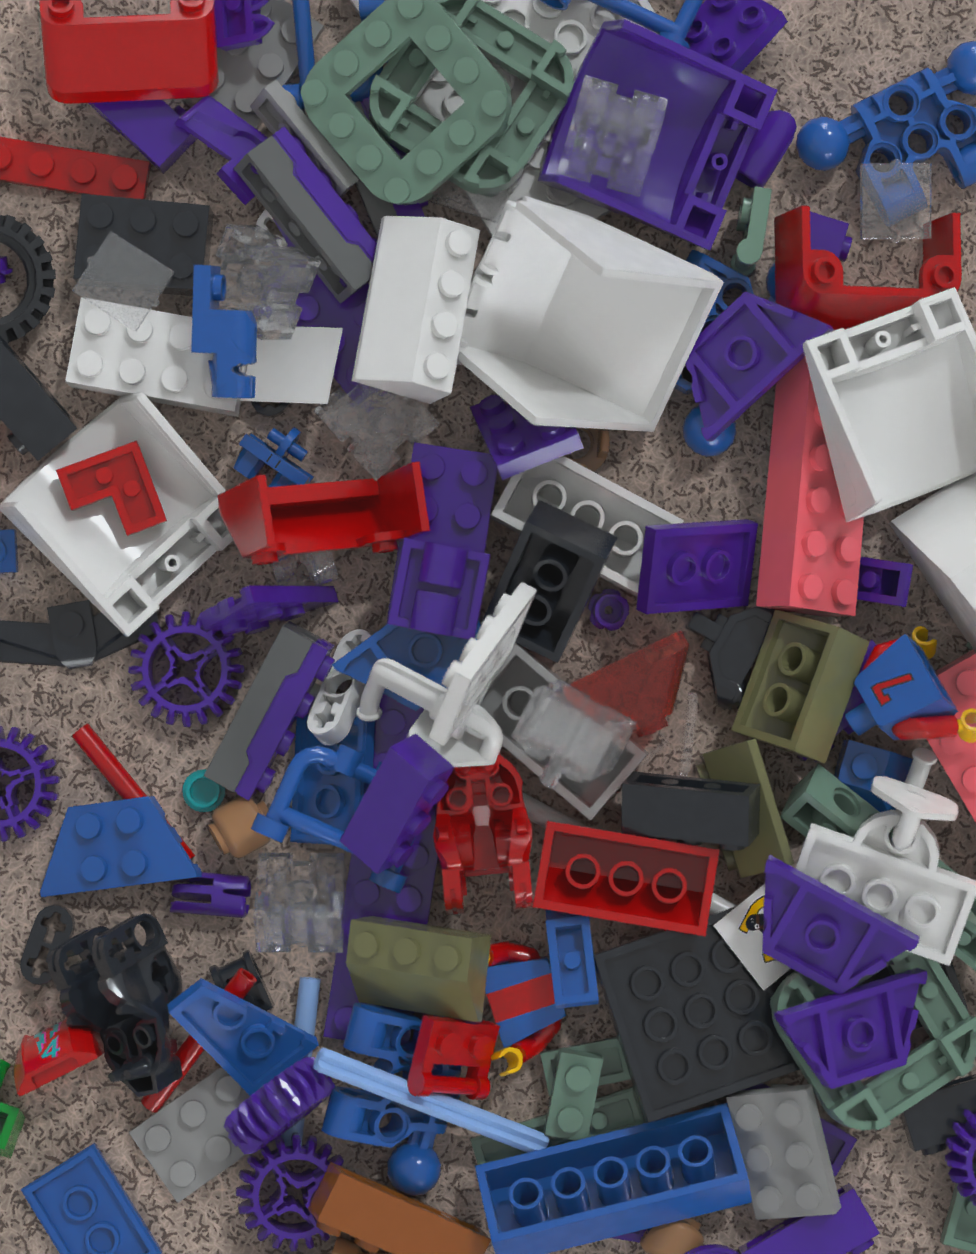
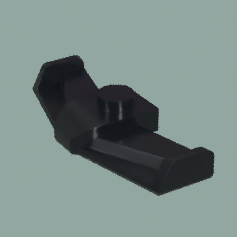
(70, 640)

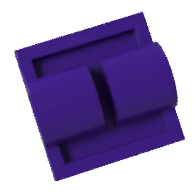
(734, 30)
(439, 589)

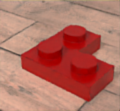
(118, 475)

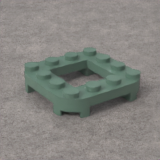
(532, 116)
(445, 148)
(928, 1066)

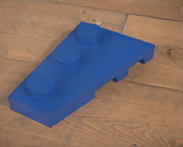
(240, 1035)

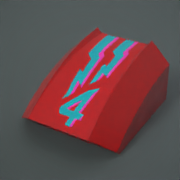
(54, 1054)

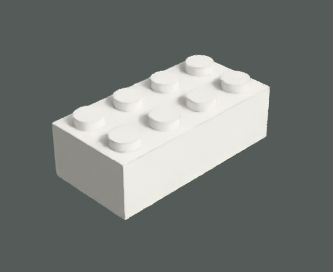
(150, 361)

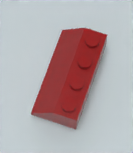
(626, 878)

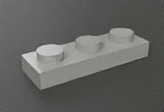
(279, 109)

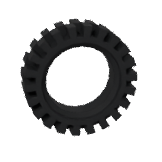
(38, 274)

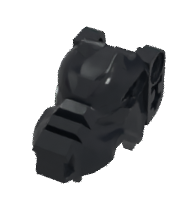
(123, 999)

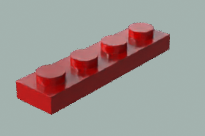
(72, 170)

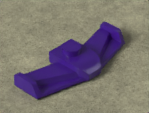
(228, 137)

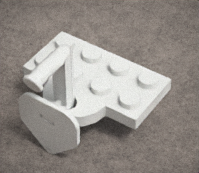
(453, 716)
(900, 873)

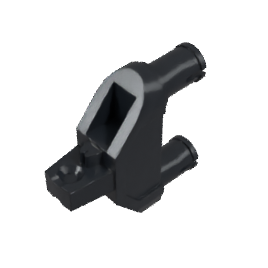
(731, 649)

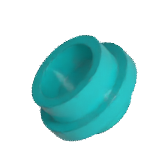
(202, 793)

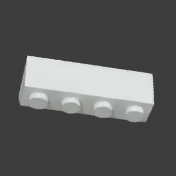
(416, 306)
(591, 500)

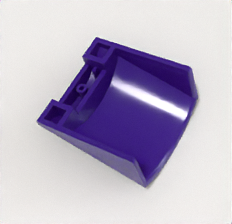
(701, 138)

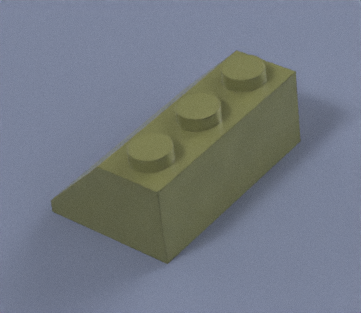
(800, 685)
(744, 764)
(418, 967)

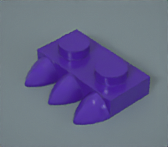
(240, 23)

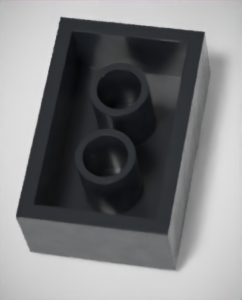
(165, 230)
(561, 561)

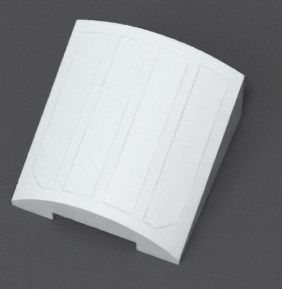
(898, 403)
(89, 545)

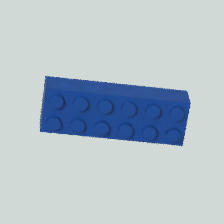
(614, 1183)

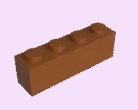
(389, 1218)

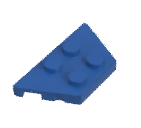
(415, 649)
(115, 848)

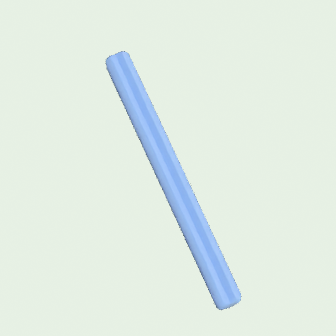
(436, 1104)

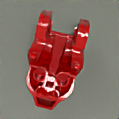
(483, 831)

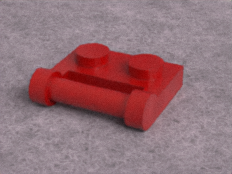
(453, 1043)

